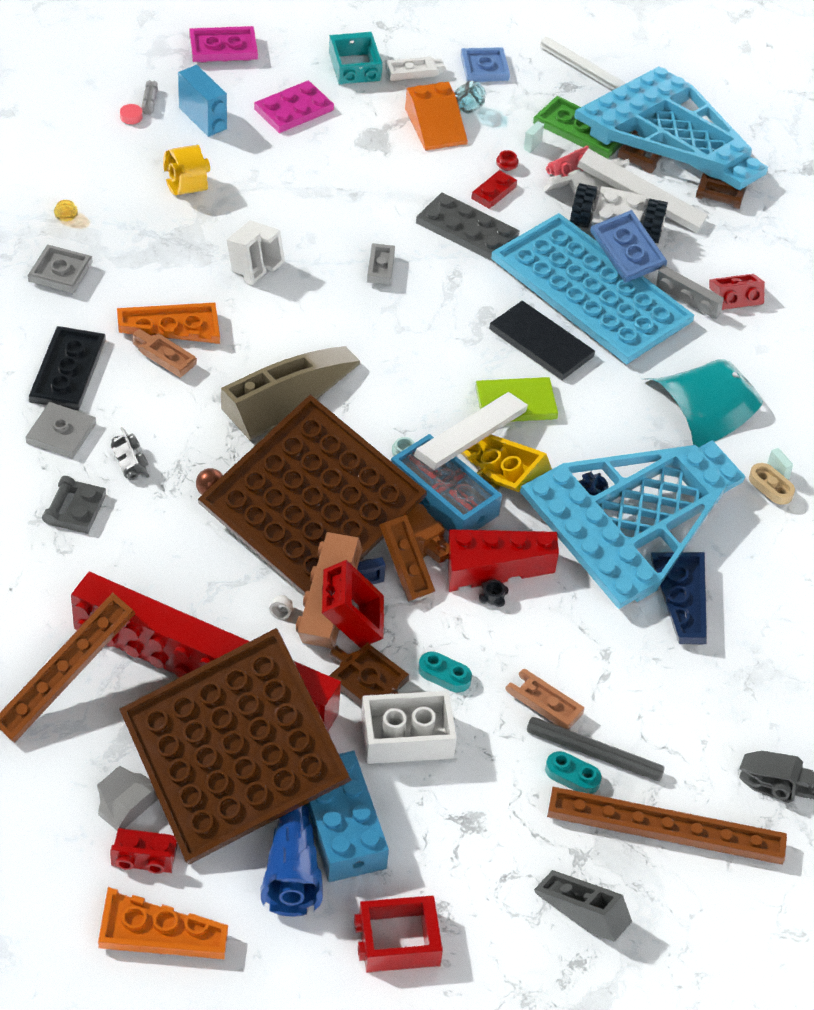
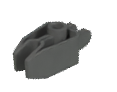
(777, 775)

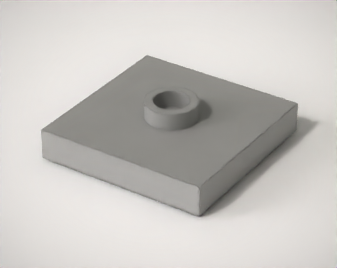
(60, 268)
(61, 430)

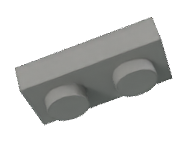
(381, 264)

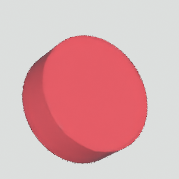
(131, 114)

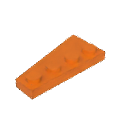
(180, 321)
(148, 928)

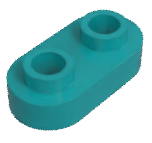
(444, 672)
(572, 772)

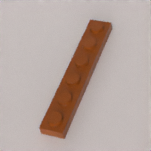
(64, 667)

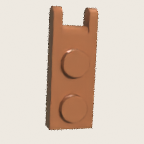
(546, 700)

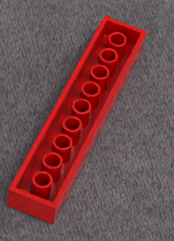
(181, 641)

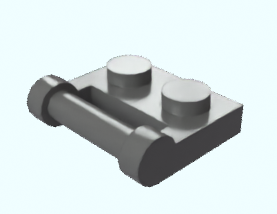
(82, 508)

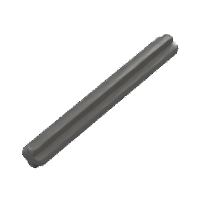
(595, 749)

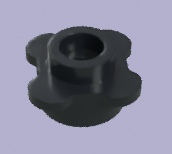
(493, 587)

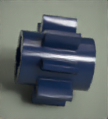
(594, 483)

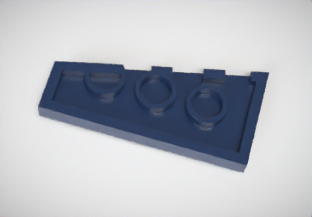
(685, 594)

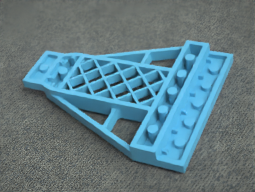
(670, 130)
(597, 538)

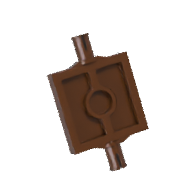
(367, 673)

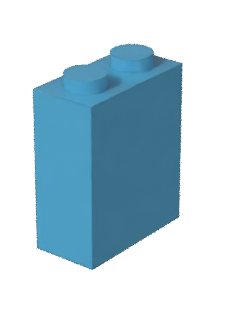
(202, 100)

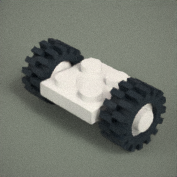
(616, 202)

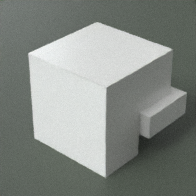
(254, 250)

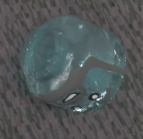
(470, 96)

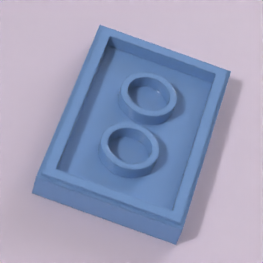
(628, 246)

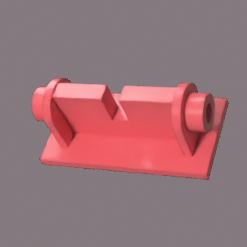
(567, 163)

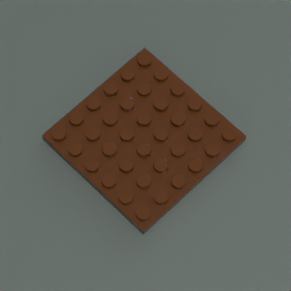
(305, 482)
(234, 746)

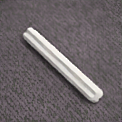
(580, 63)

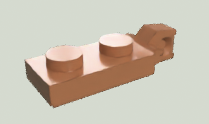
(164, 352)

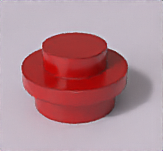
(507, 160)

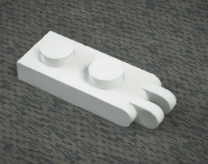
(414, 68)

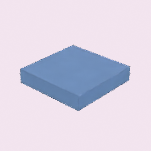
(485, 64)

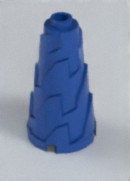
(292, 870)

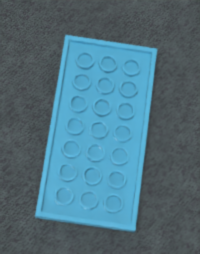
(584, 286)

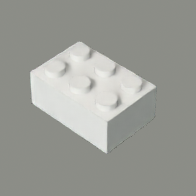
(408, 727)

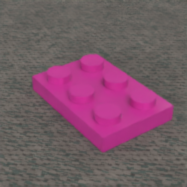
(223, 44)
(293, 106)

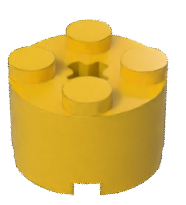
(186, 170)

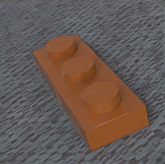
(407, 558)

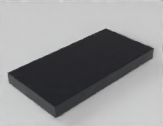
(542, 340)
(67, 367)

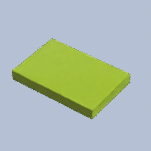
(533, 391)

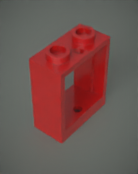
(349, 584)
(402, 957)

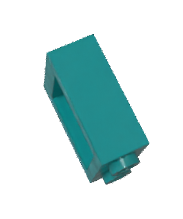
(363, 45)

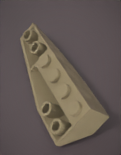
(270, 394)

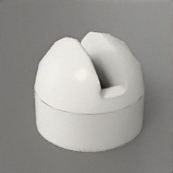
(285, 611)

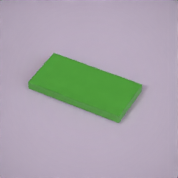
(560, 120)

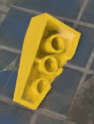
(507, 462)

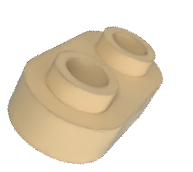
(771, 483)

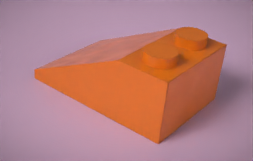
(435, 115)

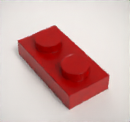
(494, 189)

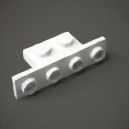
(577, 176)

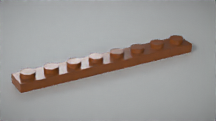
(667, 825)

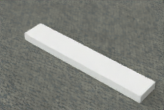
(627, 181)
(470, 431)

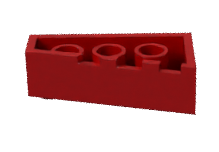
(499, 555)

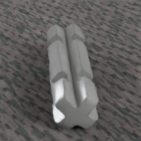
(149, 97)

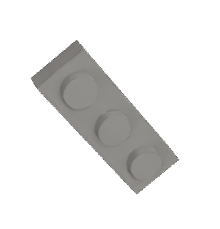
(689, 292)

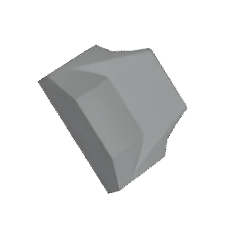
(124, 797)

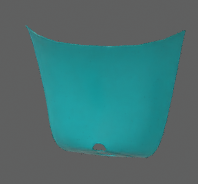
(712, 399)

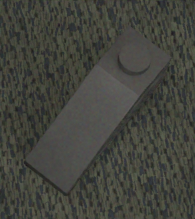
(588, 905)

